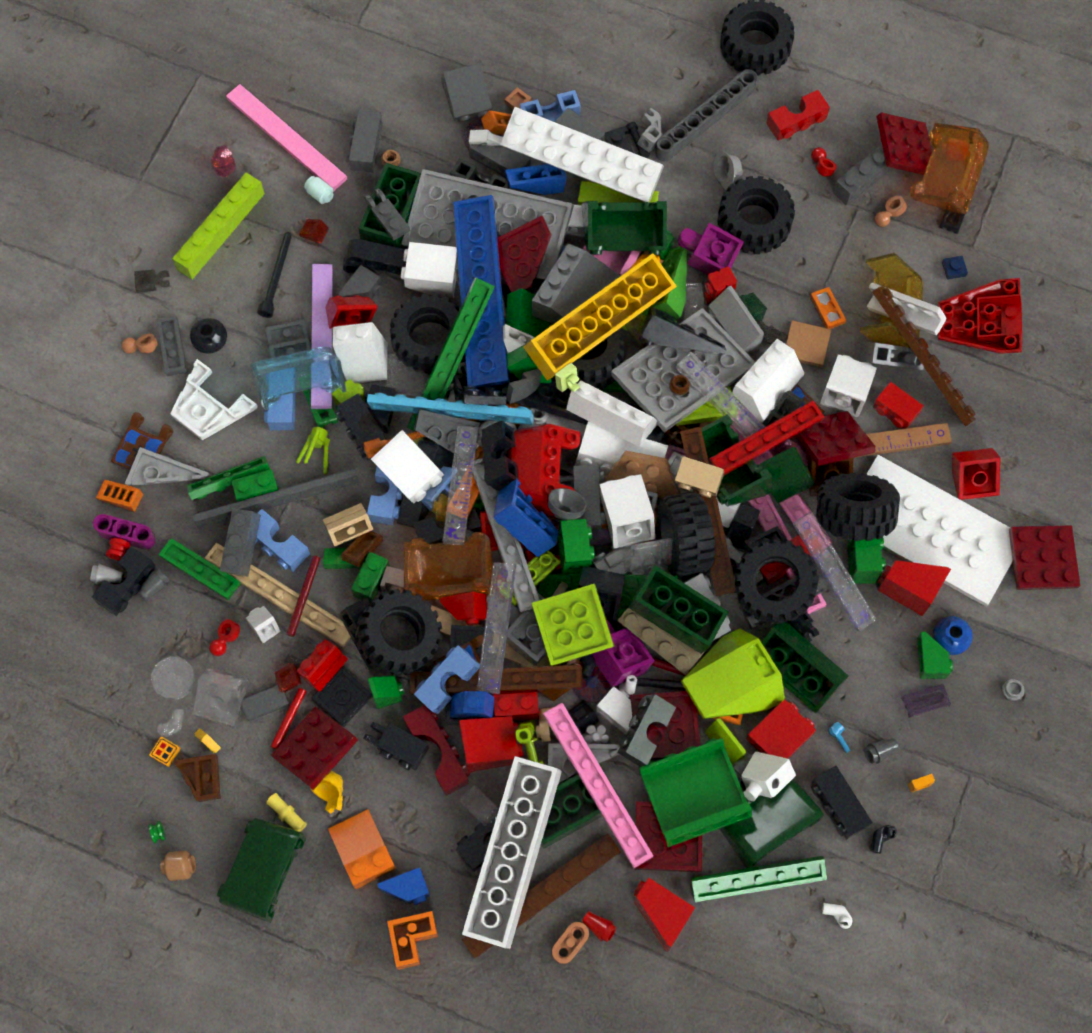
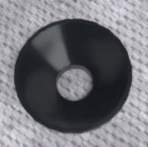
(209, 343)

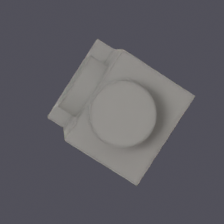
(392, 579)

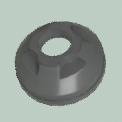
(566, 500)

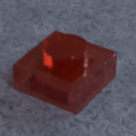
(287, 678)

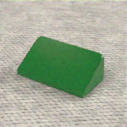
(333, 560)

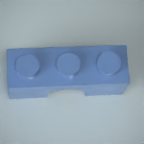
(556, 109)
(384, 508)
(289, 553)
(432, 691)

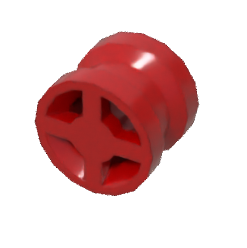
(117, 548)

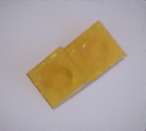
(440, 508)

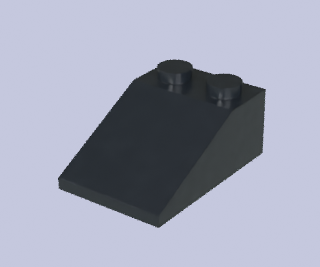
(609, 588)

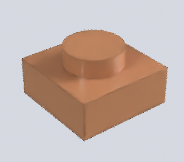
(516, 98)

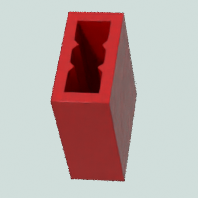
(782, 731)

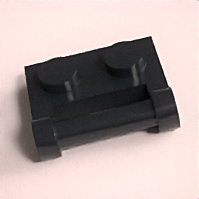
(618, 138)

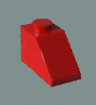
(466, 607)

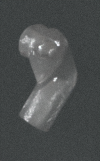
(172, 726)

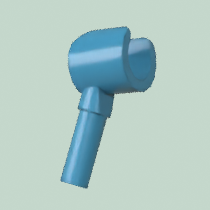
(835, 731)

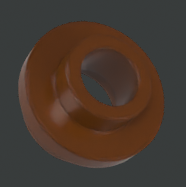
(679, 380)

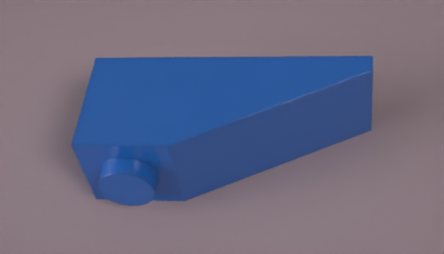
(537, 179)

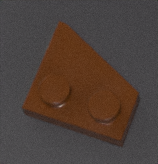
(202, 776)

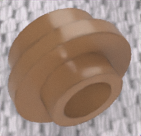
(390, 154)

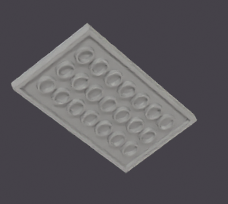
(434, 222)

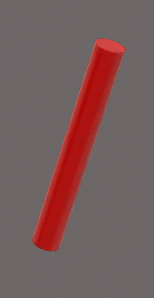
(288, 718)

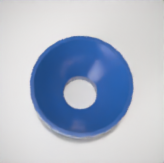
(953, 645)

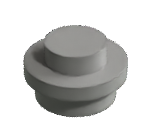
(1013, 689)

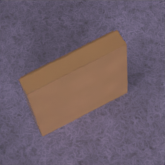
(808, 342)

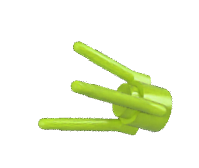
(316, 439)

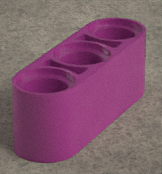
(115, 527)

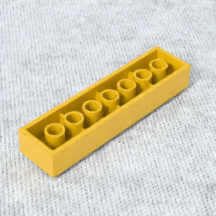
(599, 316)

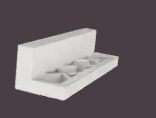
(920, 313)

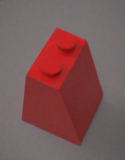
(913, 584)
(490, 742)
(662, 911)

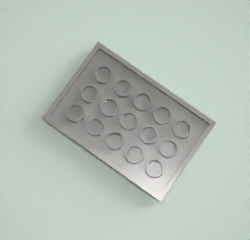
(650, 370)

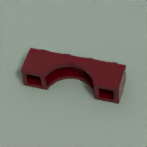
(450, 773)

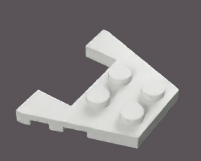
(201, 411)

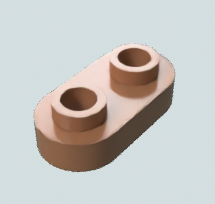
(570, 943)

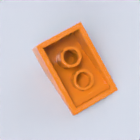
(361, 849)

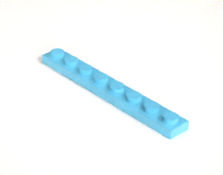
(456, 409)

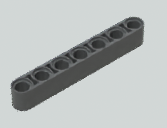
(700, 121)

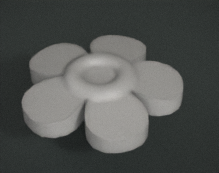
(595, 736)

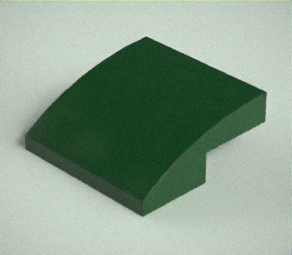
(788, 474)

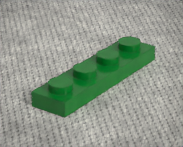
(223, 479)
(199, 569)

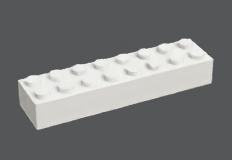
(582, 155)
(512, 852)

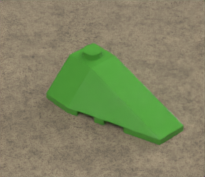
(676, 267)

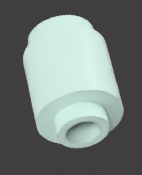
(319, 189)

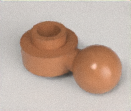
(894, 207)
(145, 344)

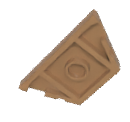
(653, 469)

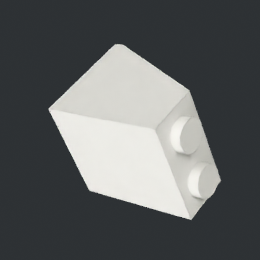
(430, 269)
(361, 352)
(848, 385)
(408, 467)
(627, 511)

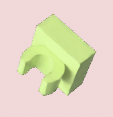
(567, 378)

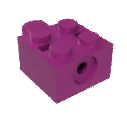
(711, 249)
(624, 659)

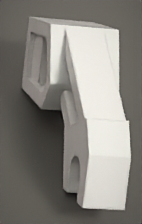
(484, 138)

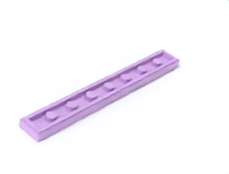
(320, 329)

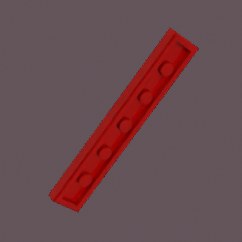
(767, 438)

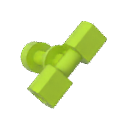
(524, 735)

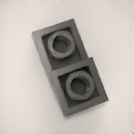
(527, 385)

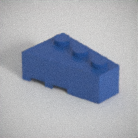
(523, 520)

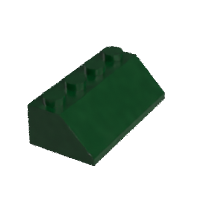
(803, 667)

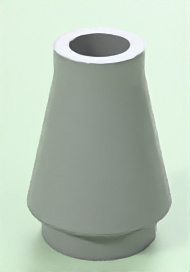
(101, 572)

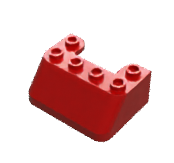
(538, 460)

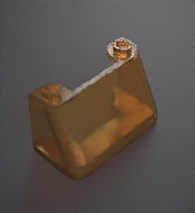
(952, 168)
(448, 568)

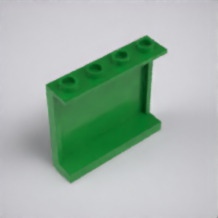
(695, 792)

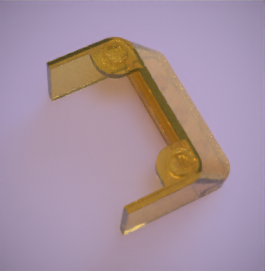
(900, 277)

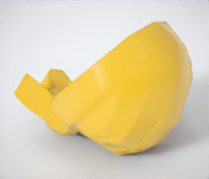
(331, 790)

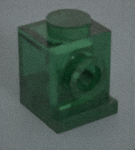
(754, 306)

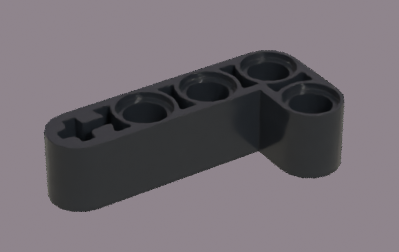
(373, 256)

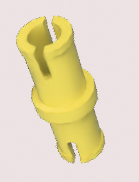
(286, 813)

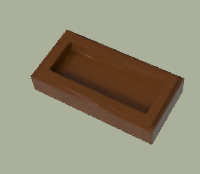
(360, 547)

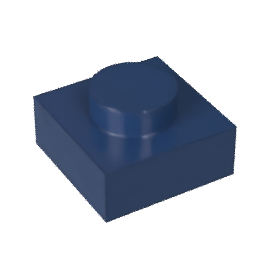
(954, 267)

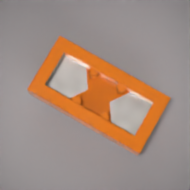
(828, 308)

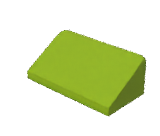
(733, 747)

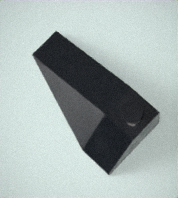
(417, 511)

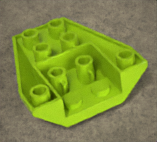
(735, 678)

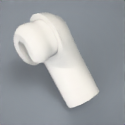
(840, 914)

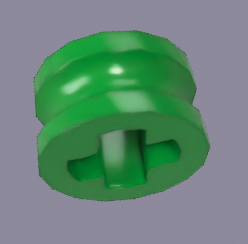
(157, 832)

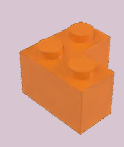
(404, 935)

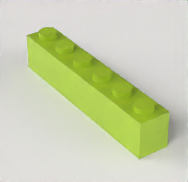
(218, 226)

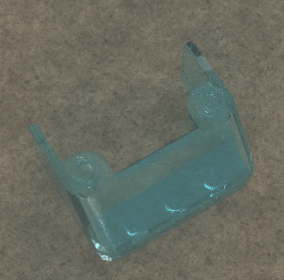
(297, 373)

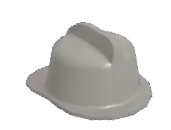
(727, 168)

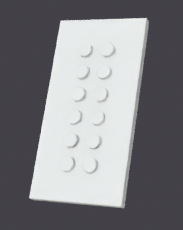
(946, 533)

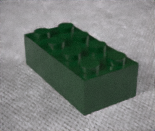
(400, 188)
(678, 609)
(570, 810)

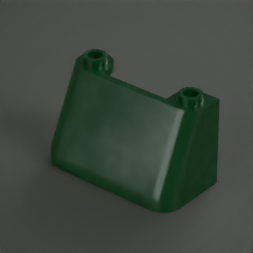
(625, 226)
(746, 481)
(772, 823)
(260, 868)

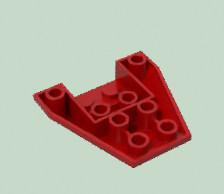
(985, 317)

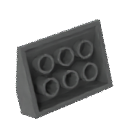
(570, 283)

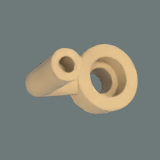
(542, 729)

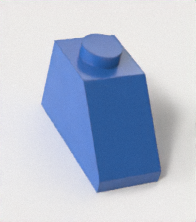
(472, 705)
(407, 887)

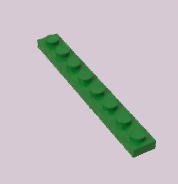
(456, 343)

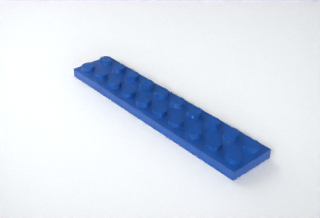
(480, 259)

